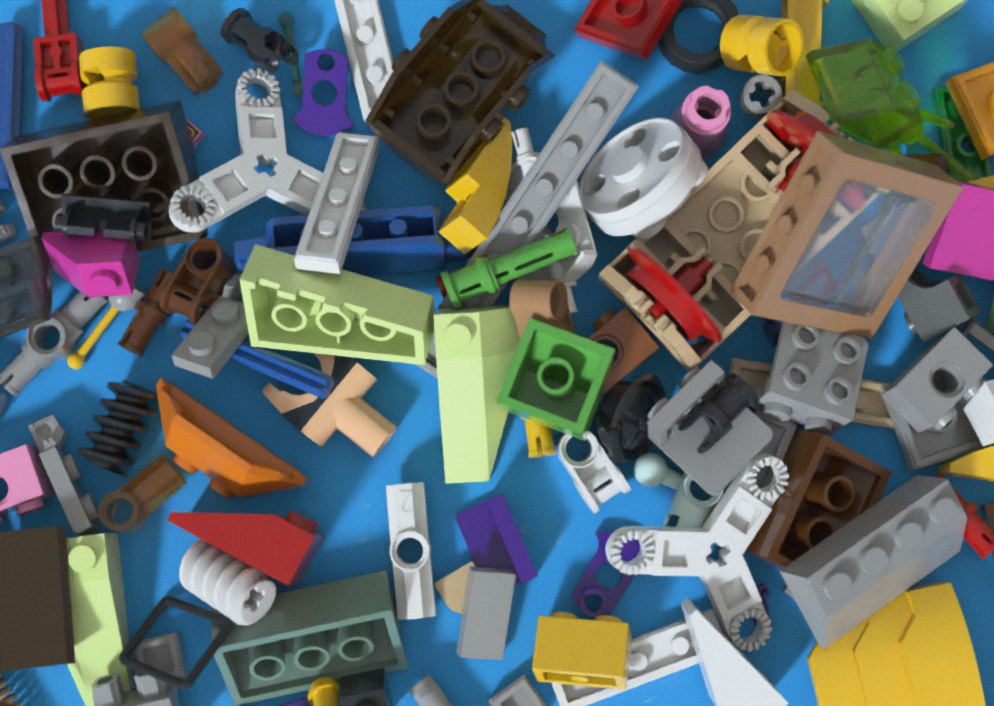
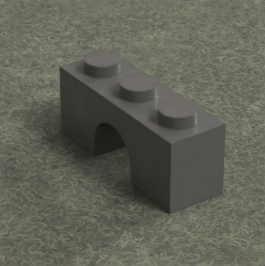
(935, 305)

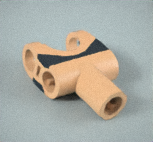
(341, 410)

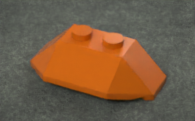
(220, 449)

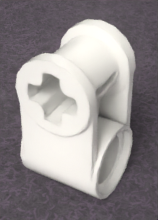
(592, 473)

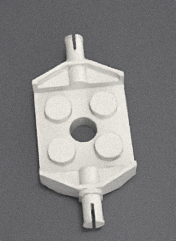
(570, 215)

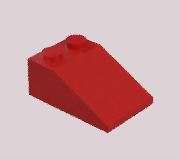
(269, 542)

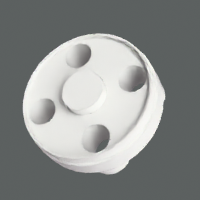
(641, 178)

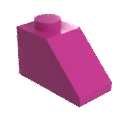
(94, 263)

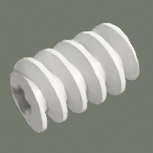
(226, 583)

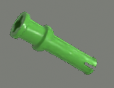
(488, 274)

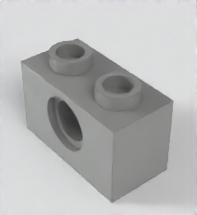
(953, 360)

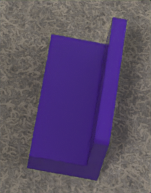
(495, 538)

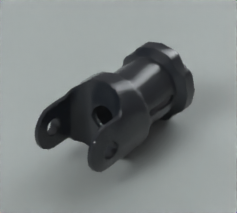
(259, 42)
(722, 410)

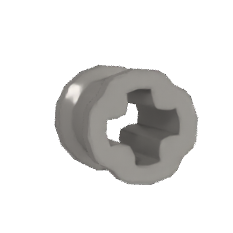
(765, 84)

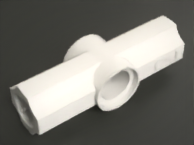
(411, 580)

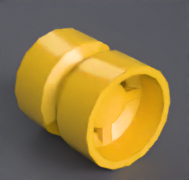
(762, 45)
(109, 80)

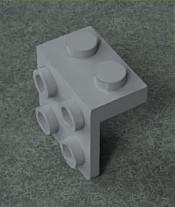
(814, 378)
(728, 456)

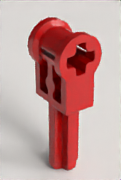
(57, 54)

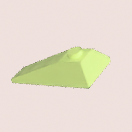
(97, 611)

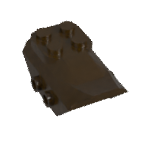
(458, 86)

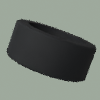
(685, 59)

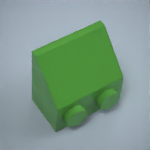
(556, 379)

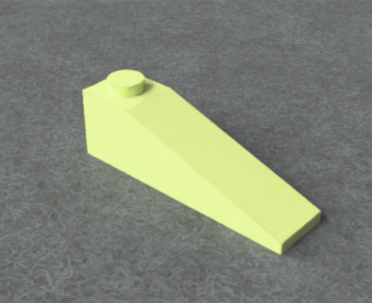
(472, 364)

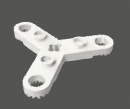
(237, 182)
(684, 550)

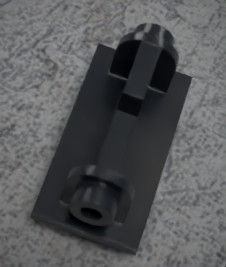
(115, 216)

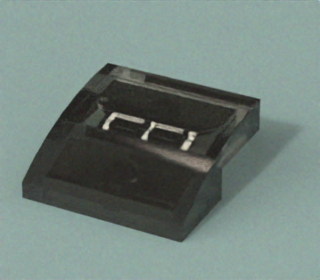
(24, 285)

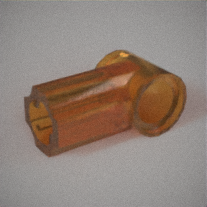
(177, 44)
(146, 494)

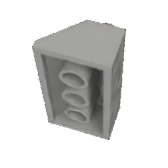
(876, 557)

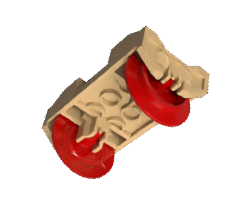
(693, 261)

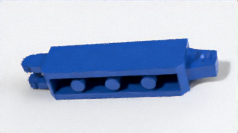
(381, 242)

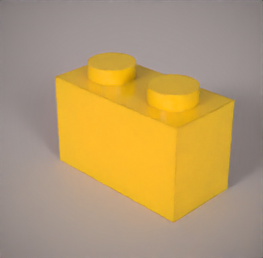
(582, 651)

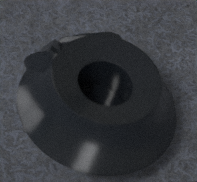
(625, 417)

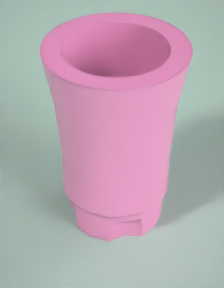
(706, 133)

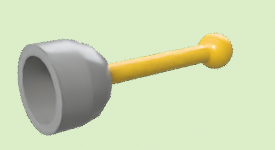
(118, 303)

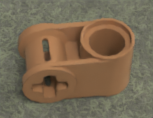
(540, 301)

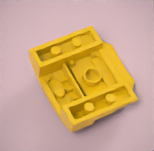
(902, 656)

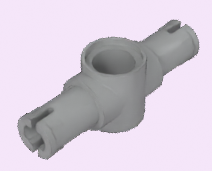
(35, 354)

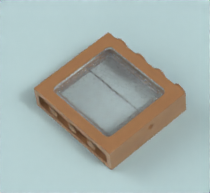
(844, 237)

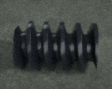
(119, 426)

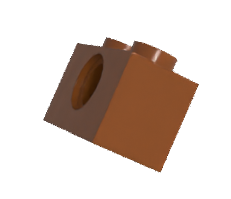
(628, 339)

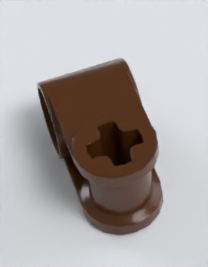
(195, 283)

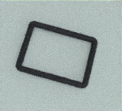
(227, 624)

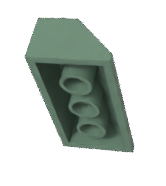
(313, 635)

